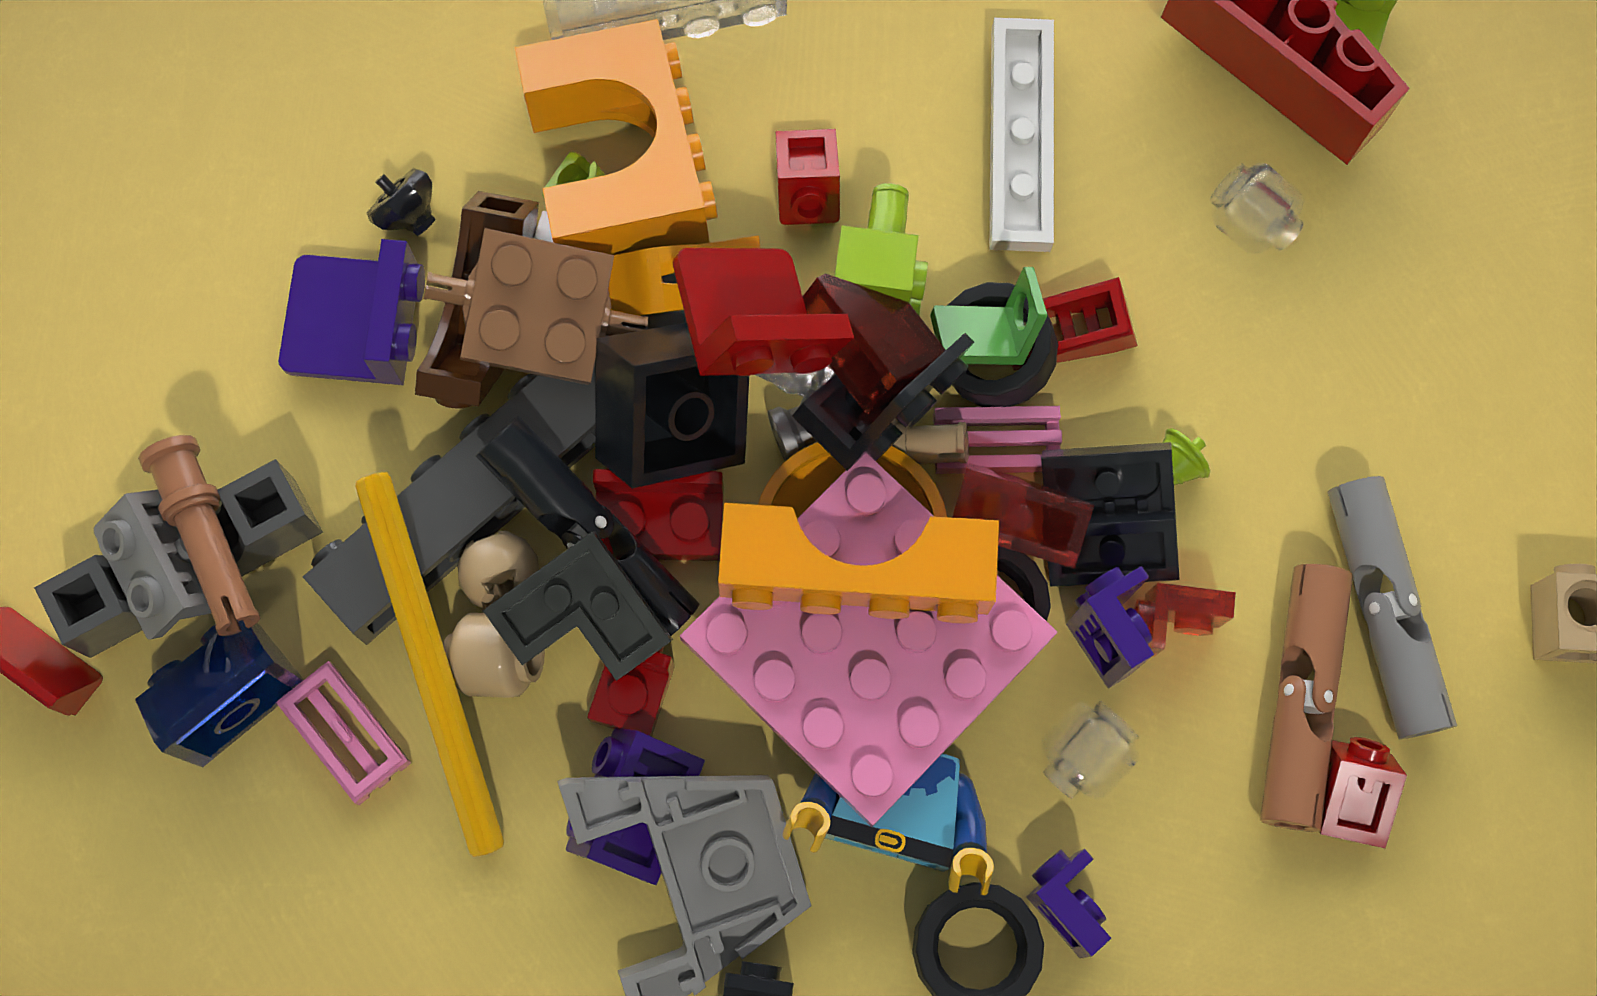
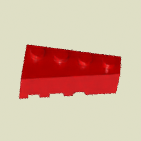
(1299, 63)

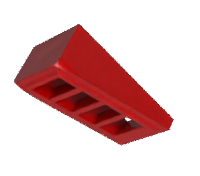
(1087, 300)

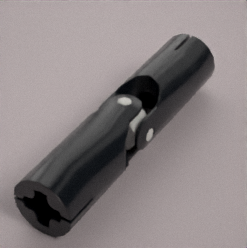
(572, 512)

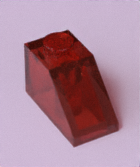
(888, 341)
(1029, 514)

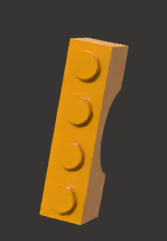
(772, 560)

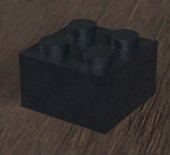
(658, 412)

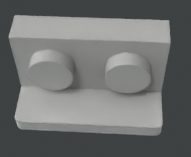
(150, 563)

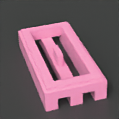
(1003, 416)
(378, 774)

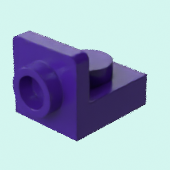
(1070, 914)

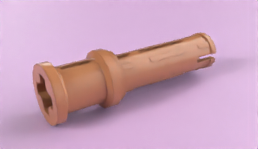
(192, 508)

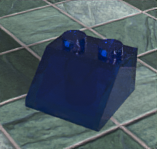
(215, 693)

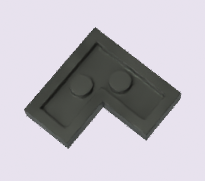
(586, 592)

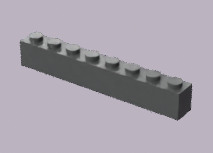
(458, 497)

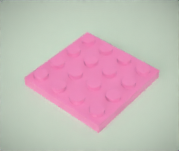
(861, 692)

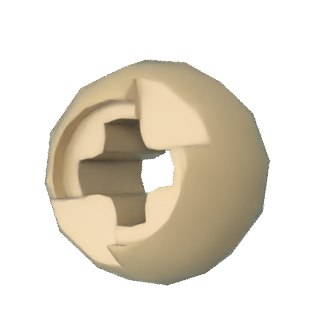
(495, 567)

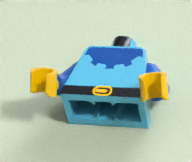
(926, 826)

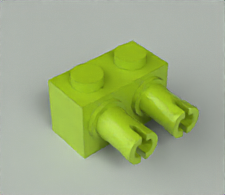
(883, 253)

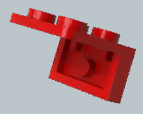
(751, 313)

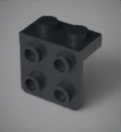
(848, 432)

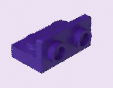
(1106, 632)
(632, 755)

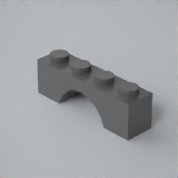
(261, 520)

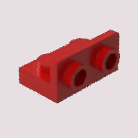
(670, 517)

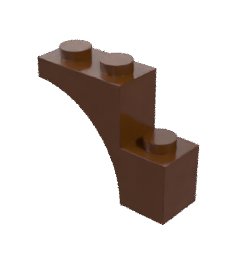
(442, 373)

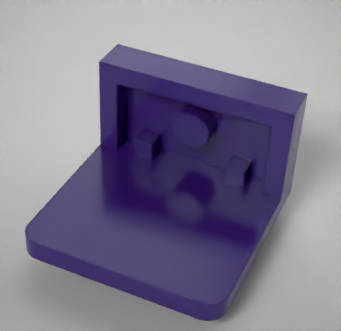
(353, 316)

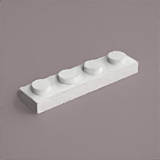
(1022, 135)

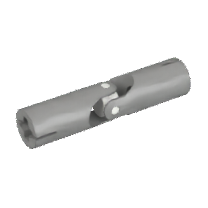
(1394, 618)

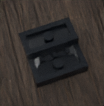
(1131, 511)

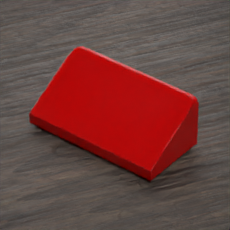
(44, 665)

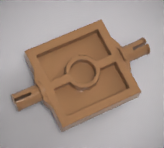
(535, 306)

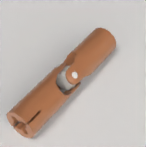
(1300, 742)

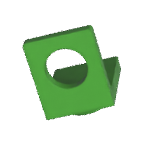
(996, 331)

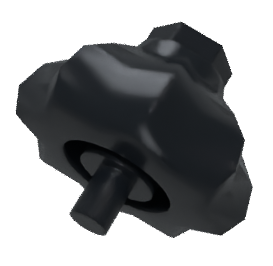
(404, 203)

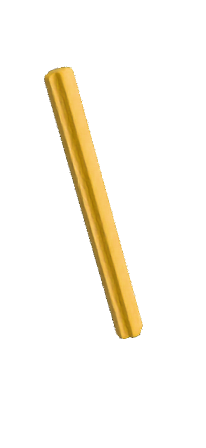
(429, 664)

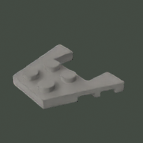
(719, 859)

